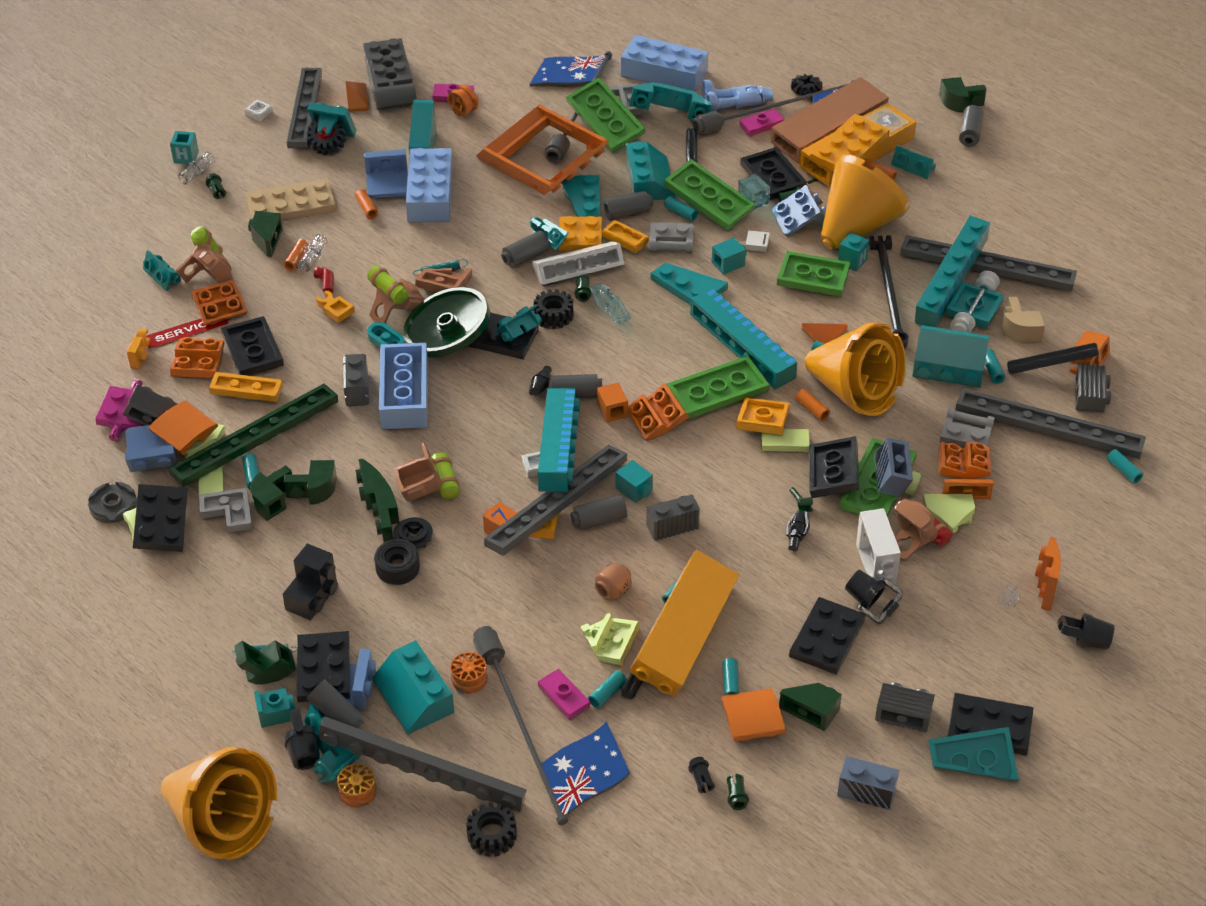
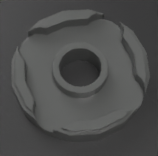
(111, 512)

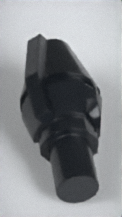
(540, 381)
(797, 529)

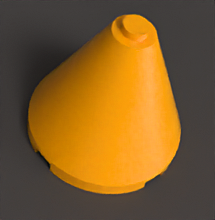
(859, 201)
(861, 367)
(223, 801)

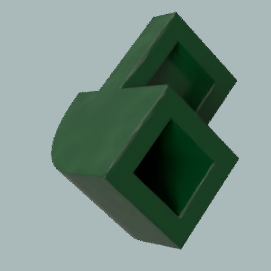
(958, 97)
(316, 485)
(269, 493)
(266, 665)

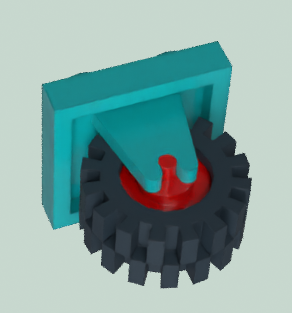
(329, 127)

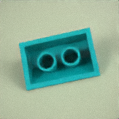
(647, 170)
(950, 356)
(413, 688)

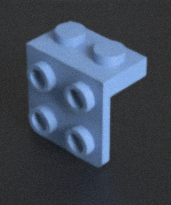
(386, 173)
(799, 210)
(147, 450)
(361, 679)

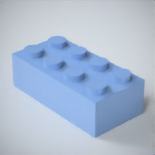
(664, 63)
(429, 185)
(403, 386)

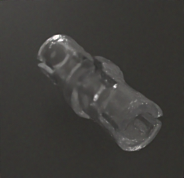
(196, 168)
(312, 253)

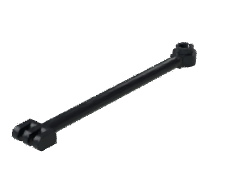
(882, 247)

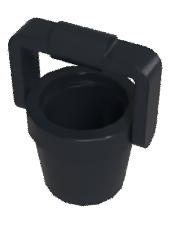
(868, 591)
(1087, 630)
(302, 743)

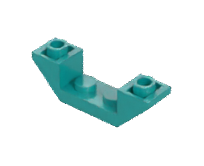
(669, 97)

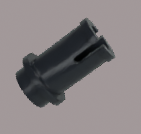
(699, 768)

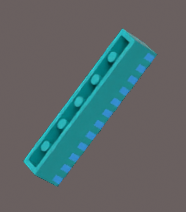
(952, 272)
(743, 337)
(558, 440)

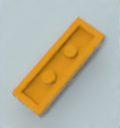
(246, 387)

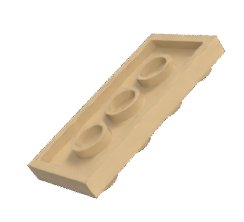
(293, 199)

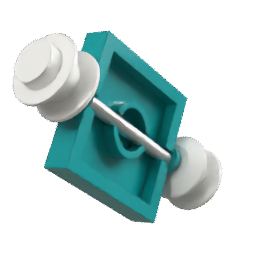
(975, 303)

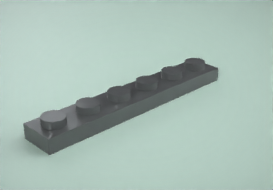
(307, 92)

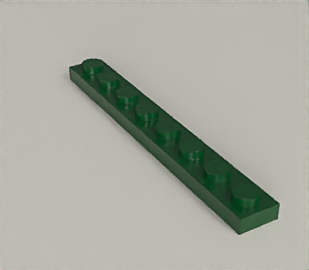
(253, 435)

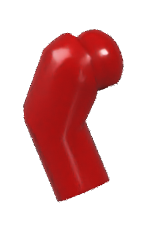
(326, 277)

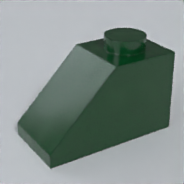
(266, 230)
(811, 703)

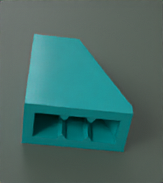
(422, 125)

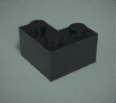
(313, 582)

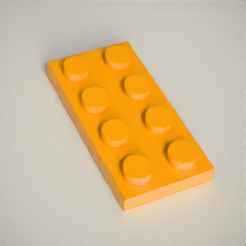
(855, 138)

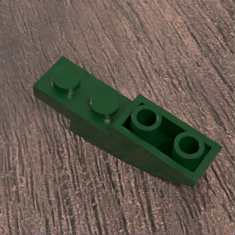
(378, 498)

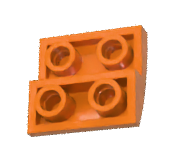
(219, 302)
(197, 357)
(657, 413)
(183, 426)
(965, 462)
(1048, 572)
(753, 715)

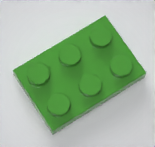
(813, 273)

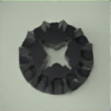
(813, 84)
(415, 526)

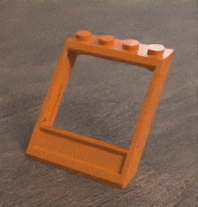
(526, 129)

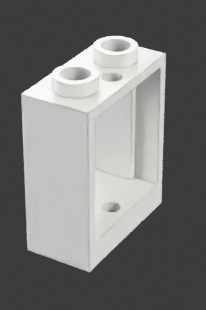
(878, 547)

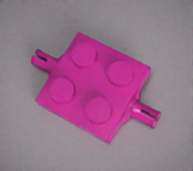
(112, 410)

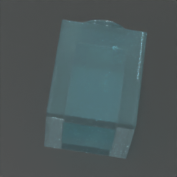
(755, 190)

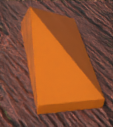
(356, 96)
(823, 332)
(977, 487)

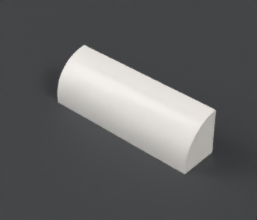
(578, 262)

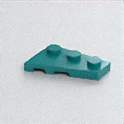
(583, 194)
(685, 282)
(977, 753)

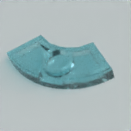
(610, 303)

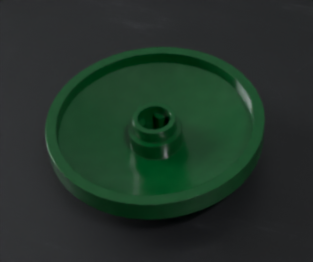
(448, 321)

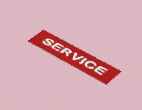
(181, 331)

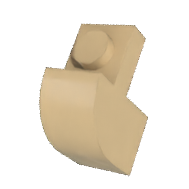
(1022, 325)

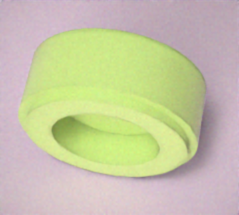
(914, 484)

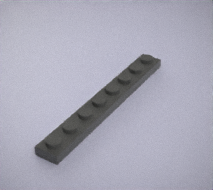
(999, 264)
(1051, 423)
(552, 503)
(422, 764)

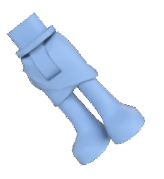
(736, 96)

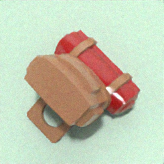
(920, 526)

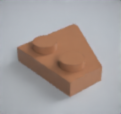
(442, 279)

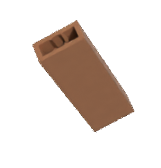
(825, 117)

